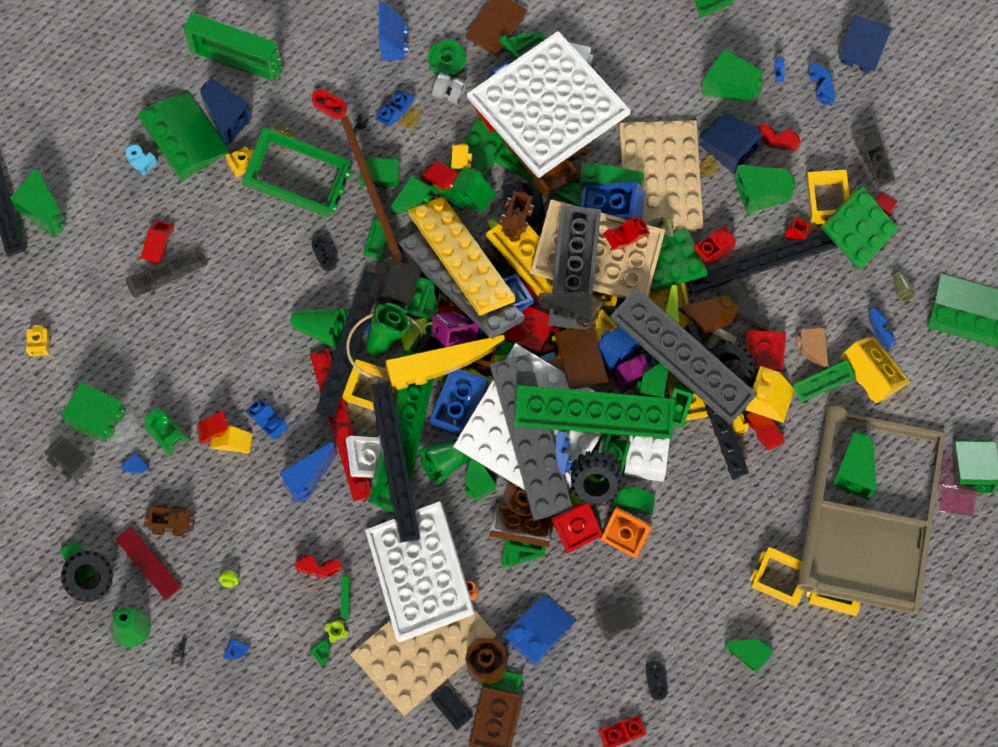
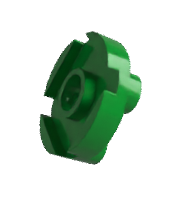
(445, 48)

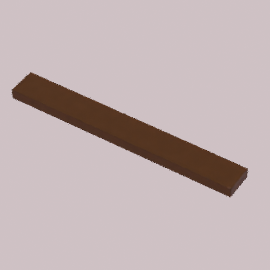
(371, 189)

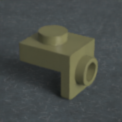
(662, 222)

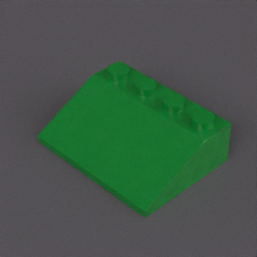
(182, 135)
(965, 310)

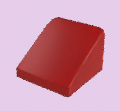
(886, 203)
(797, 229)

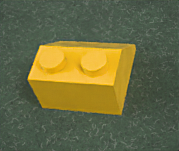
(773, 395)

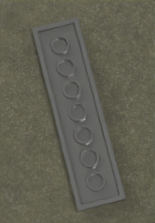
(423, 256)
(683, 356)
(532, 446)

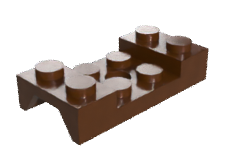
(552, 180)

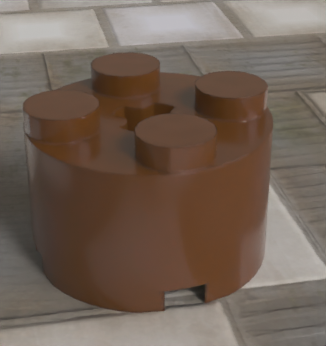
(482, 671)

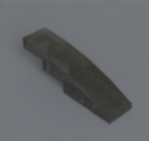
(166, 271)

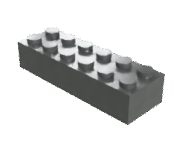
(574, 257)

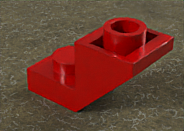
(786, 140)
(440, 175)
(627, 233)
(156, 241)
(308, 566)

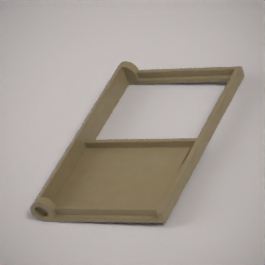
(863, 551)

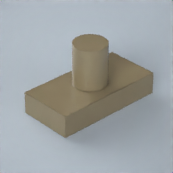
(718, 335)

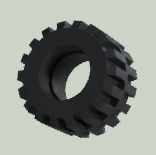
(736, 351)
(596, 491)
(68, 576)

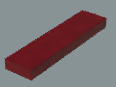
(148, 563)

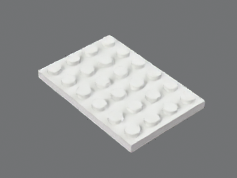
(420, 577)

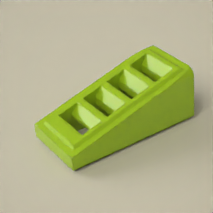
(672, 304)

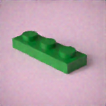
(824, 381)

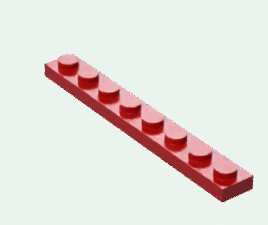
(340, 426)

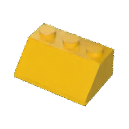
(874, 369)

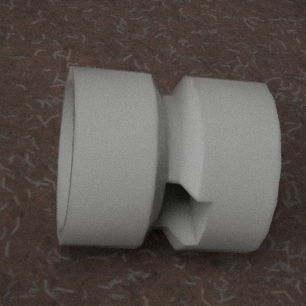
(442, 87)

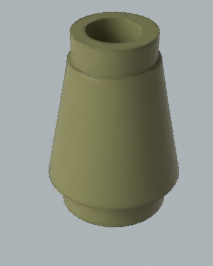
(903, 287)

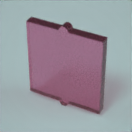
(958, 499)

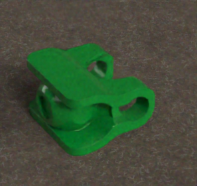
(164, 430)
(617, 448)

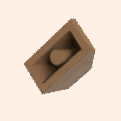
(813, 346)

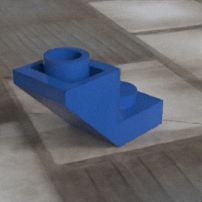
(825, 92)
(267, 419)

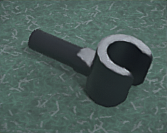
(359, 125)
(180, 652)

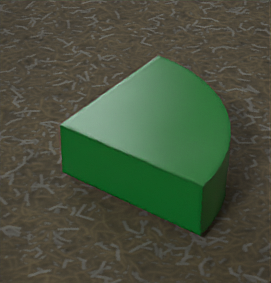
(321, 652)

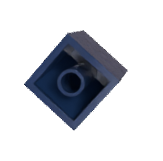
(864, 44)
(225, 109)
(730, 141)

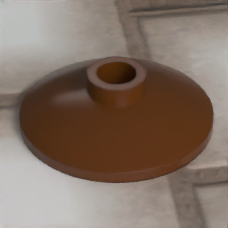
(512, 495)

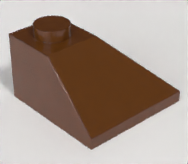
(711, 312)

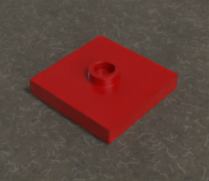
(531, 332)
(767, 348)
(576, 526)

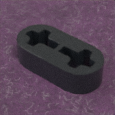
(320, 255)
(661, 680)

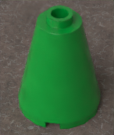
(320, 324)
(387, 328)
(441, 460)
(130, 627)

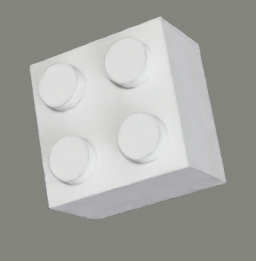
(647, 458)

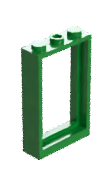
(201, 39)
(251, 181)

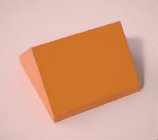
(626, 532)

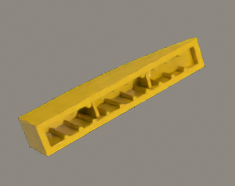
(439, 362)

